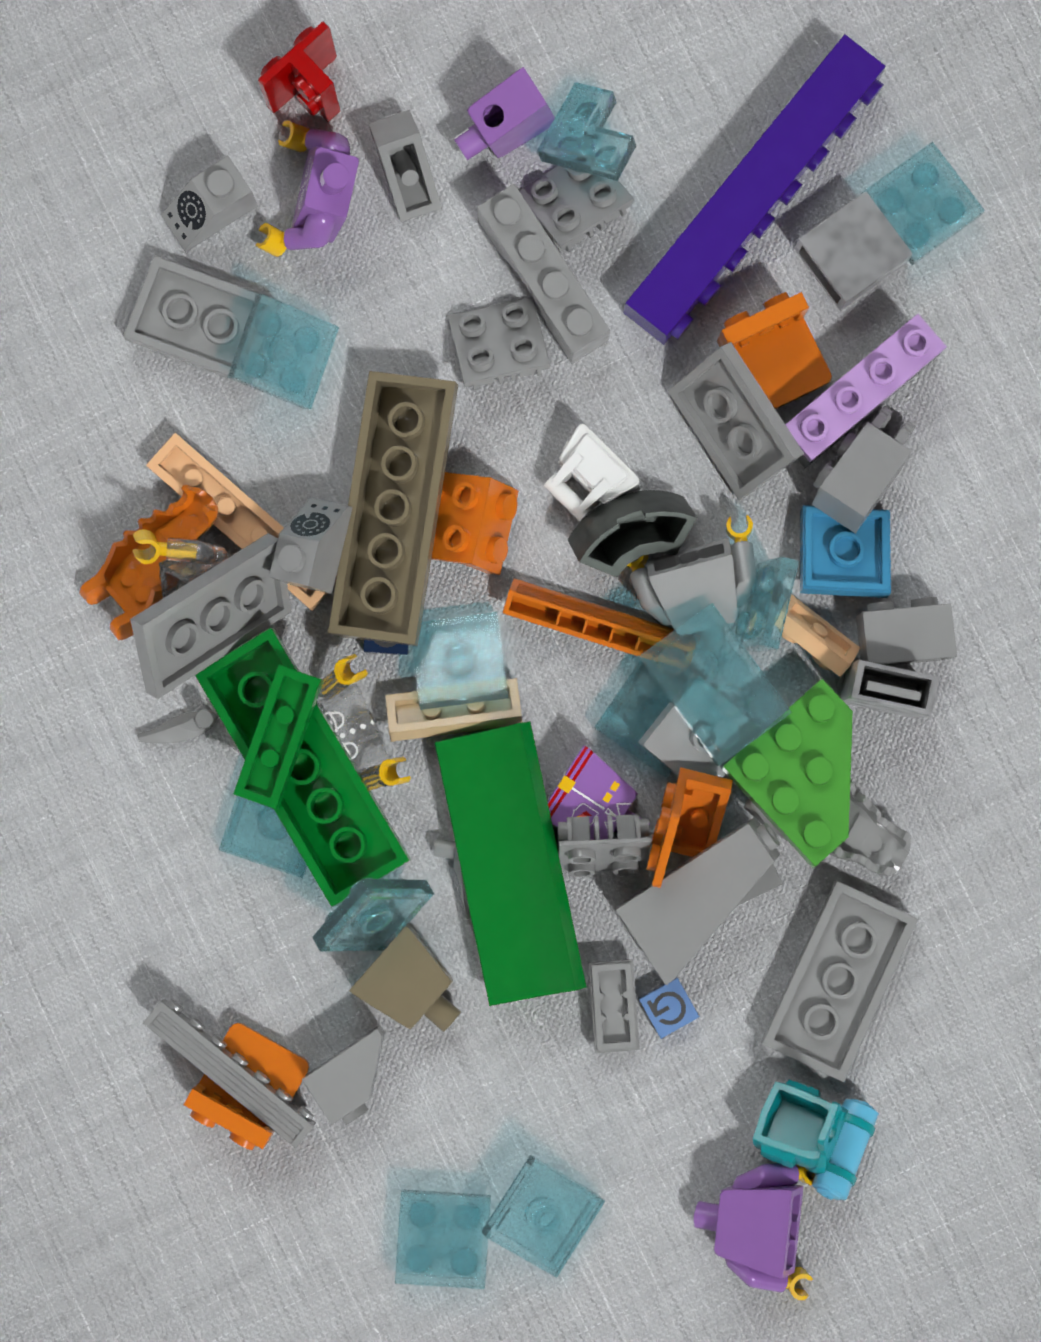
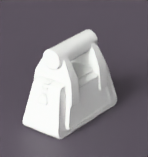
(595, 469)

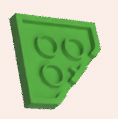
(802, 773)

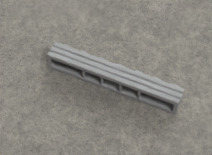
(230, 1072)

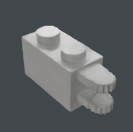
(863, 473)

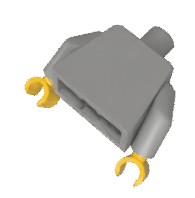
(685, 583)

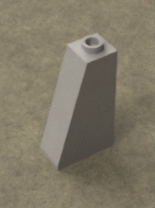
(698, 897)

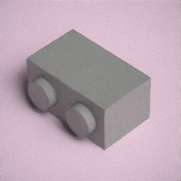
(906, 634)

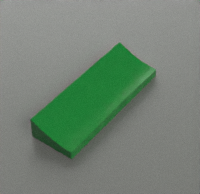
(326, 799)
(510, 864)

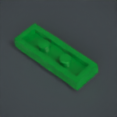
(278, 737)

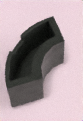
(631, 528)

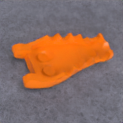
(137, 584)

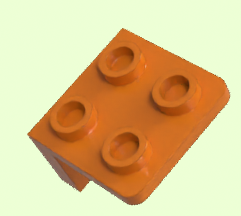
(778, 348)
(474, 522)
(688, 818)
(215, 1106)

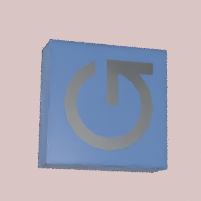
(668, 1008)

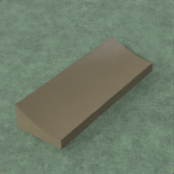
(394, 508)

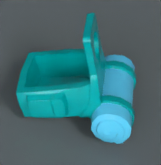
(815, 1134)

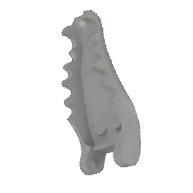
(871, 839)

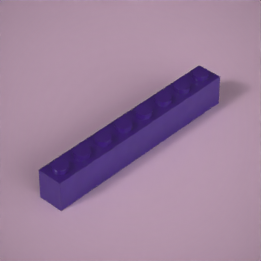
(754, 190)

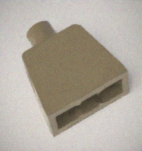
(408, 983)

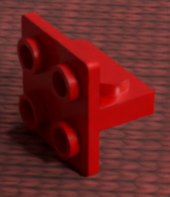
(303, 72)

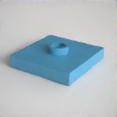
(841, 561)

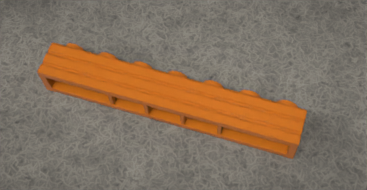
(582, 618)

